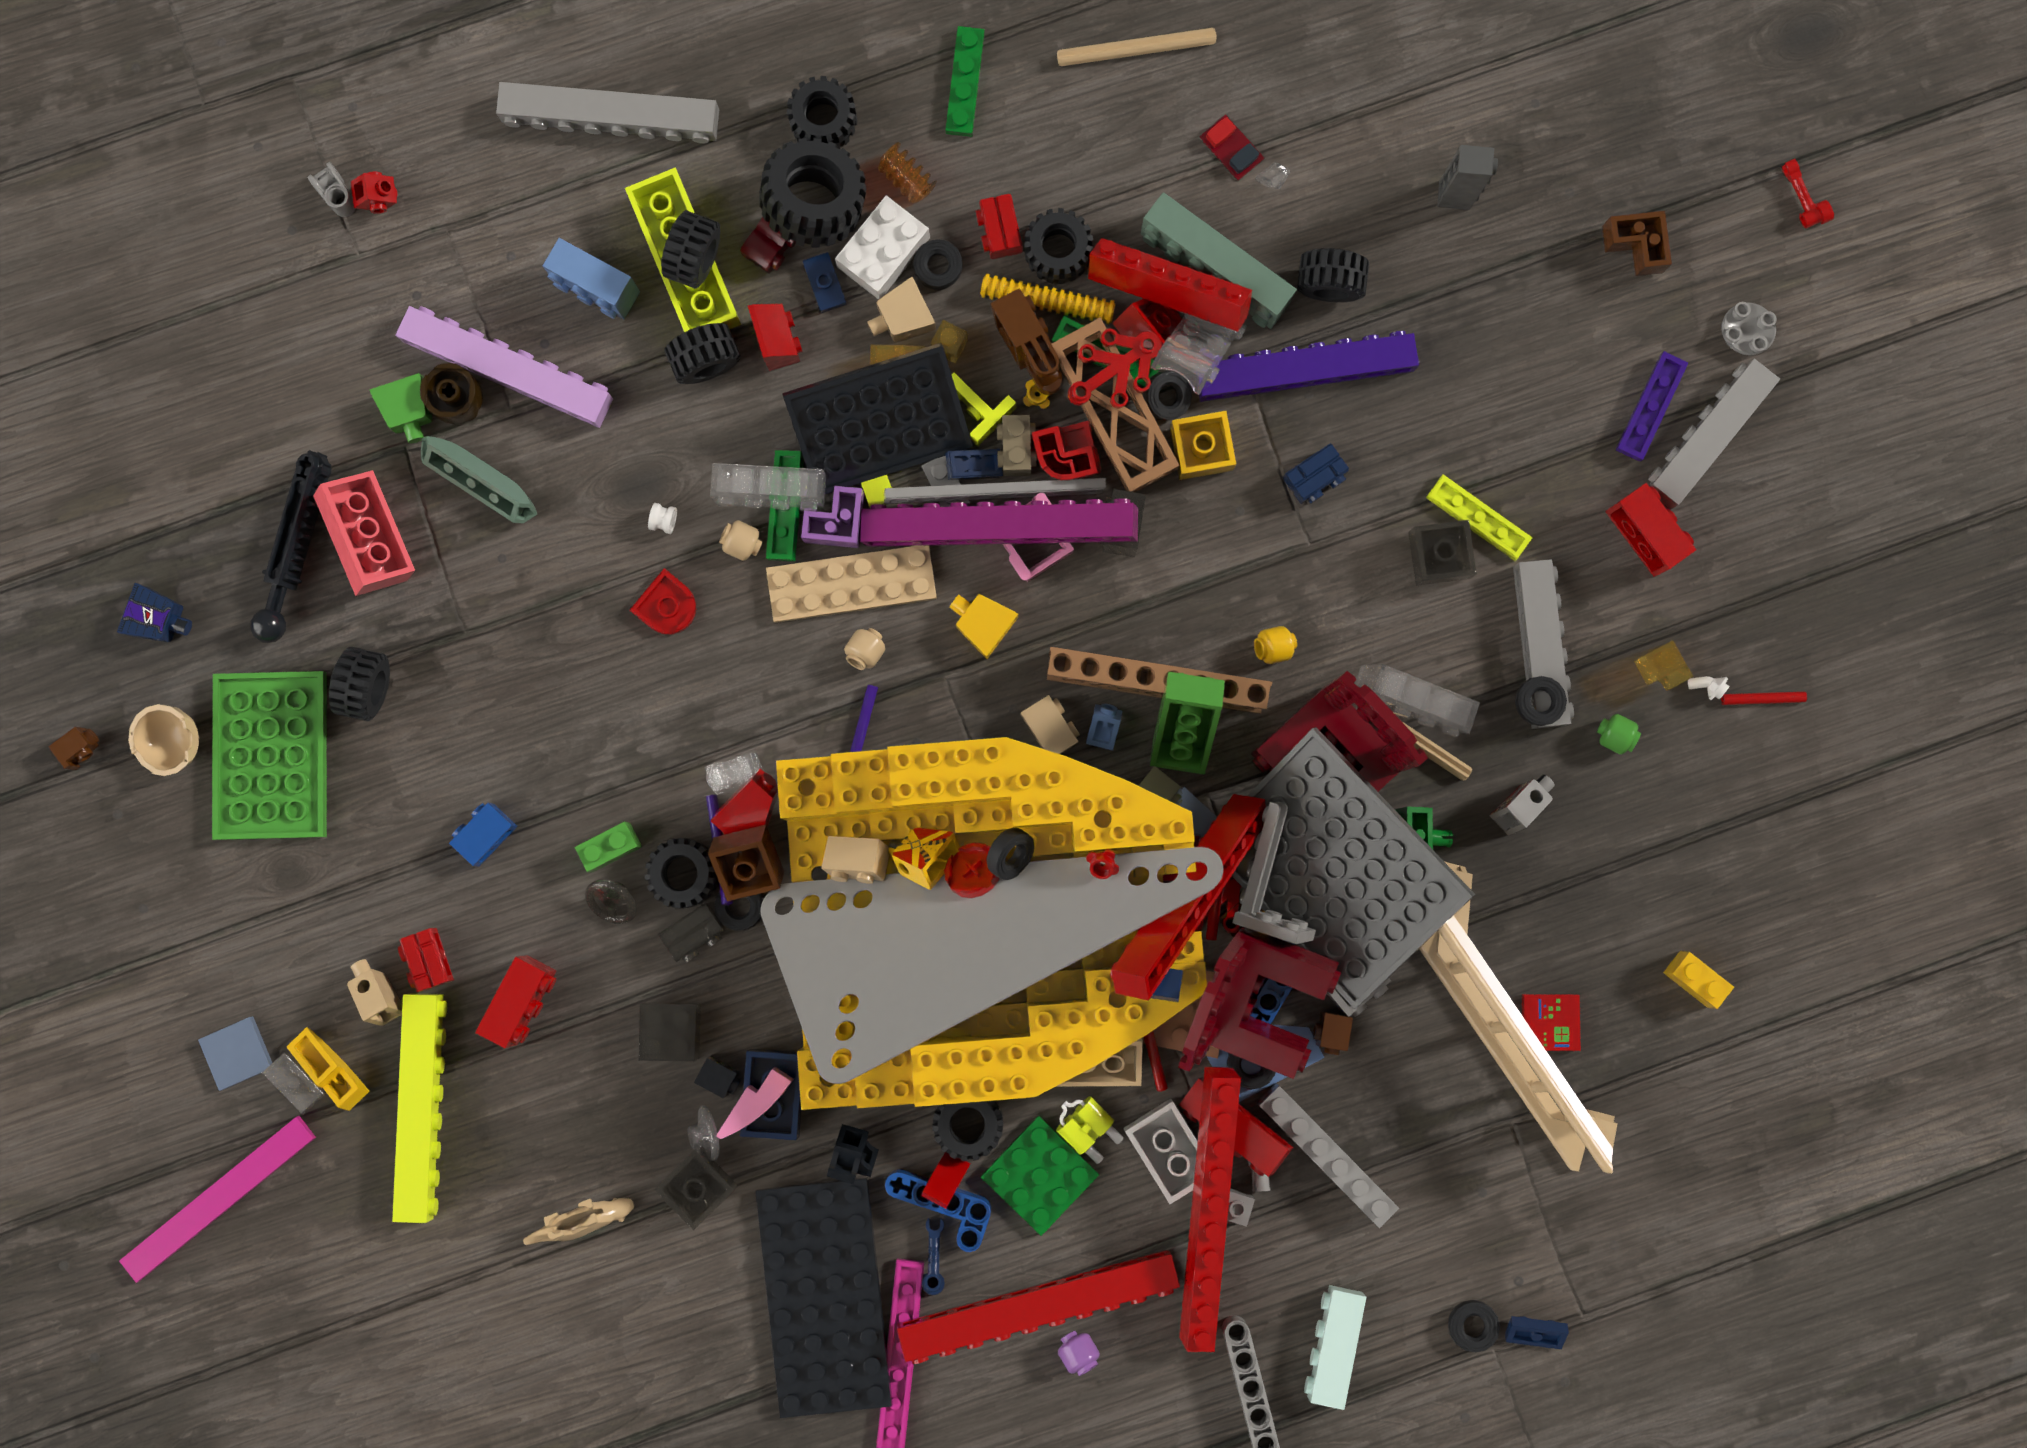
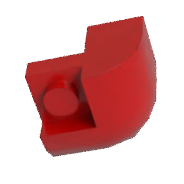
(1067, 451)

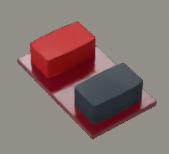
(1231, 147)

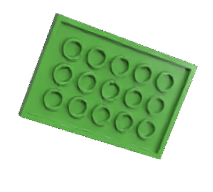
(269, 755)

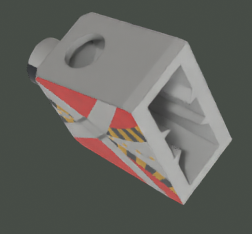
(1523, 805)

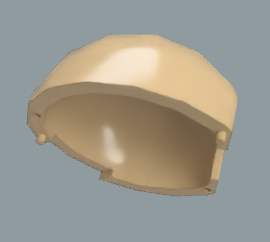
(163, 739)

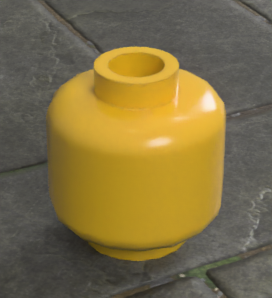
(1275, 645)

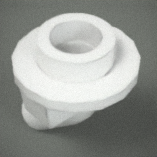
(1715, 686)

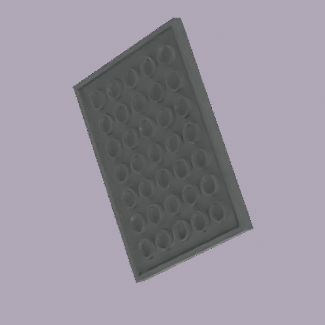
(1351, 869)

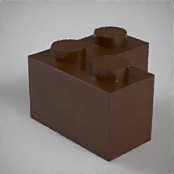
(1644, 235)

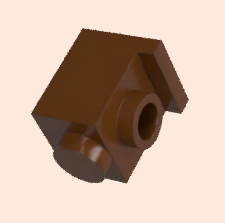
(75, 747)

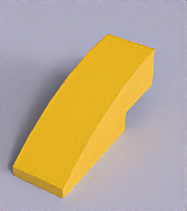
(327, 1069)

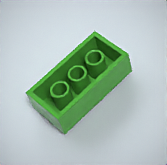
(1187, 722)

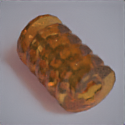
(904, 174)

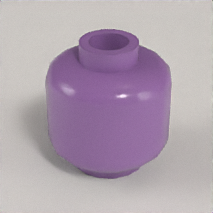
(1078, 1353)

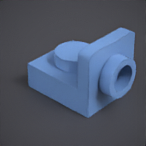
(1104, 726)

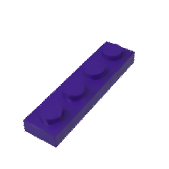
(1651, 406)

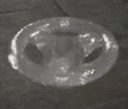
(705, 1134)

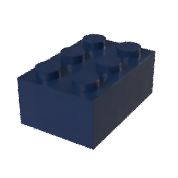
(784, 1116)

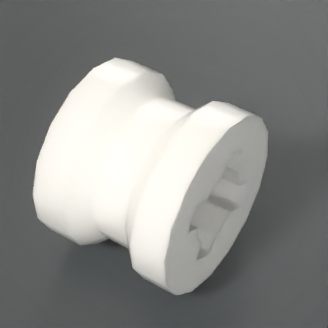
(662, 518)

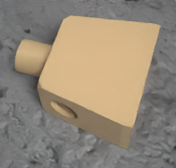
(902, 313)
(373, 995)

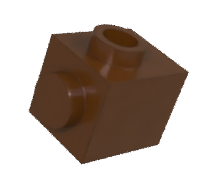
(1333, 1032)

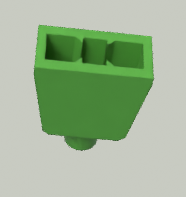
(403, 407)

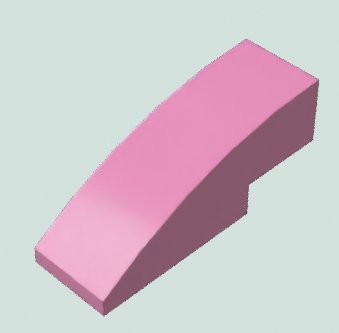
(755, 1102)

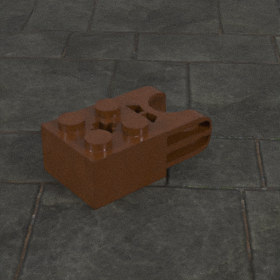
(1028, 340)

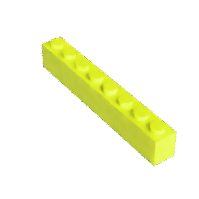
(418, 1108)

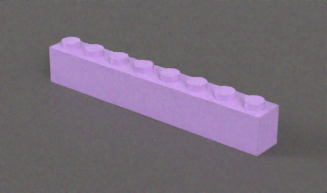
(505, 366)

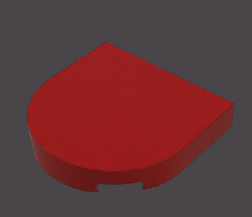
(666, 605)

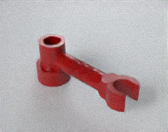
(1814, 213)

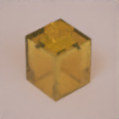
(952, 339)

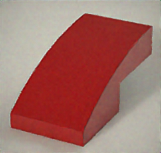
(945, 1180)

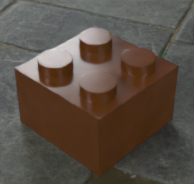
(746, 862)

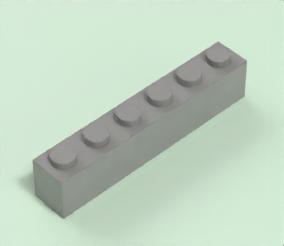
(1713, 432)
(1542, 631)
(1327, 1155)

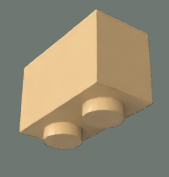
(1049, 725)
(855, 859)

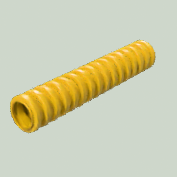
(1051, 299)

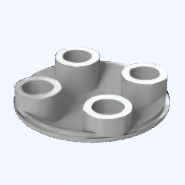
(1749, 328)

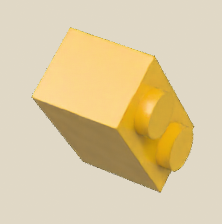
(1698, 979)

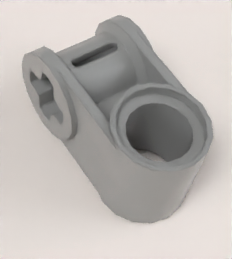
(331, 188)

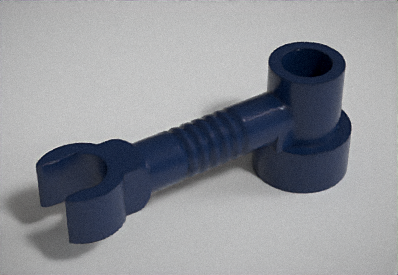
(933, 1265)

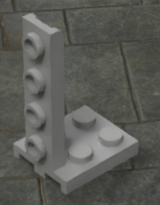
(1259, 873)

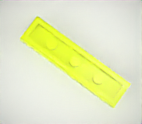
(1482, 518)

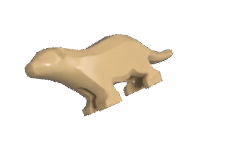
(581, 1220)

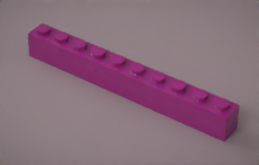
(1000, 524)

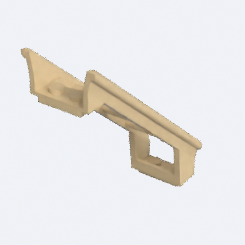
(1475, 991)

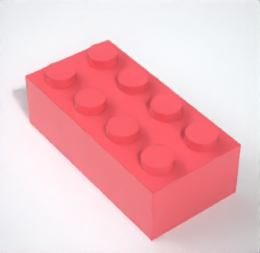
(364, 532)

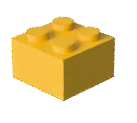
(1203, 445)

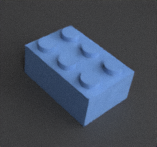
(591, 279)

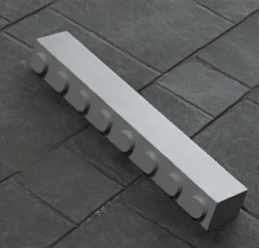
(607, 112)

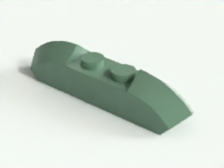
(477, 479)

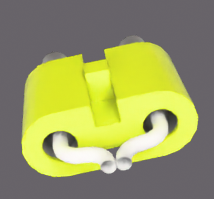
(1086, 1126)

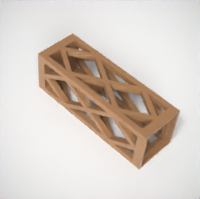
(1144, 421)

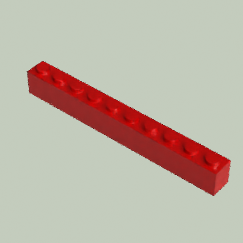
(1162, 940)
(1209, 1208)
(1036, 1306)

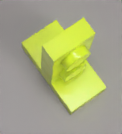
(980, 410)

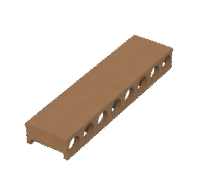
(1148, 678)

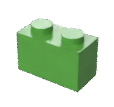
(608, 847)

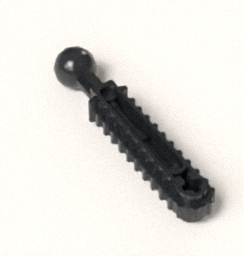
(291, 544)

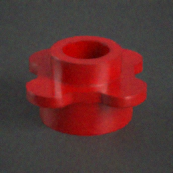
(1100, 870)

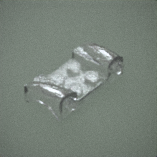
(1196, 350)

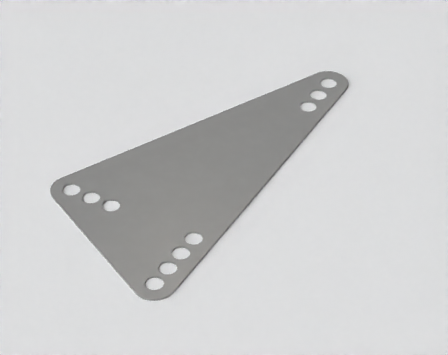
(939, 958)

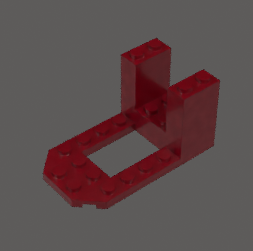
(1373, 753)
(1228, 1002)

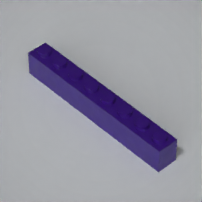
(1313, 365)

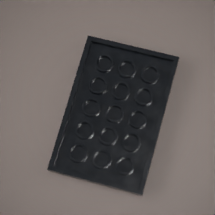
(879, 418)

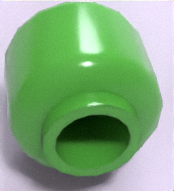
(1618, 734)

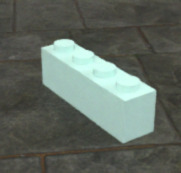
(1336, 1347)

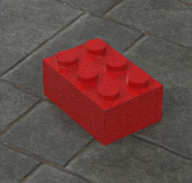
(1651, 529)
(517, 1002)

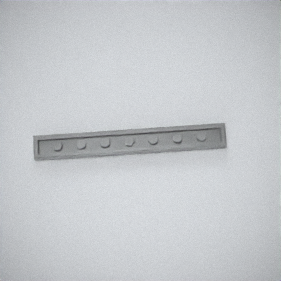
(993, 490)

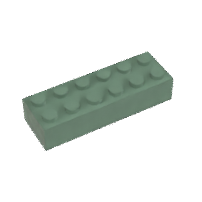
(1204, 249)

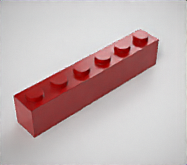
(1169, 284)

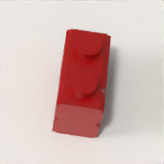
(1000, 226)
(425, 960)

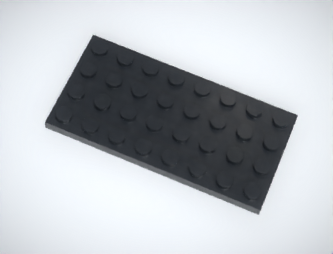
(823, 1298)

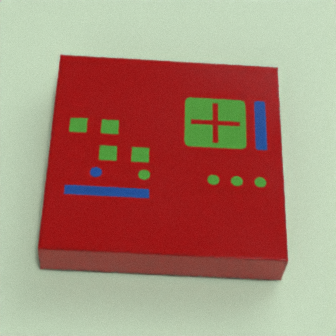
(1554, 1020)

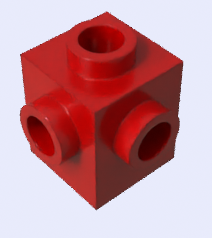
(374, 192)

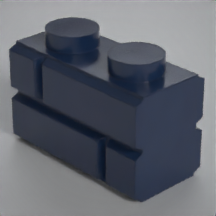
(1316, 474)

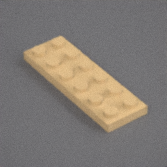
(851, 583)

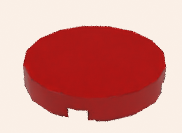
(968, 871)

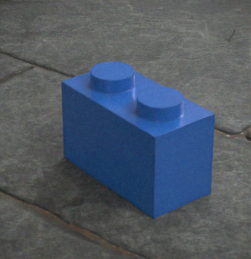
(482, 834)

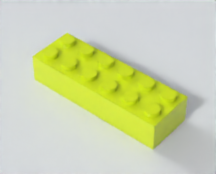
(657, 206)

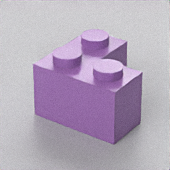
(839, 527)

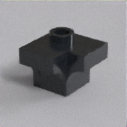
(852, 1155)

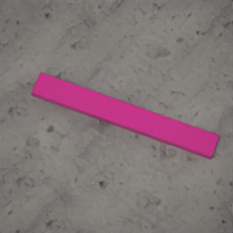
(217, 1199)
(904, 1307)

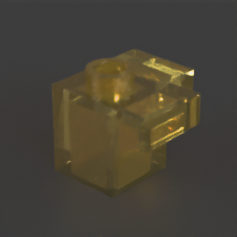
(1664, 665)

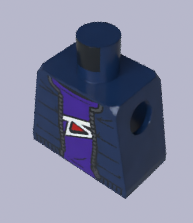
(152, 616)

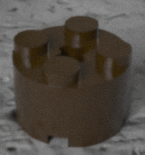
(440, 383)

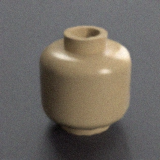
(740, 540)
(864, 648)

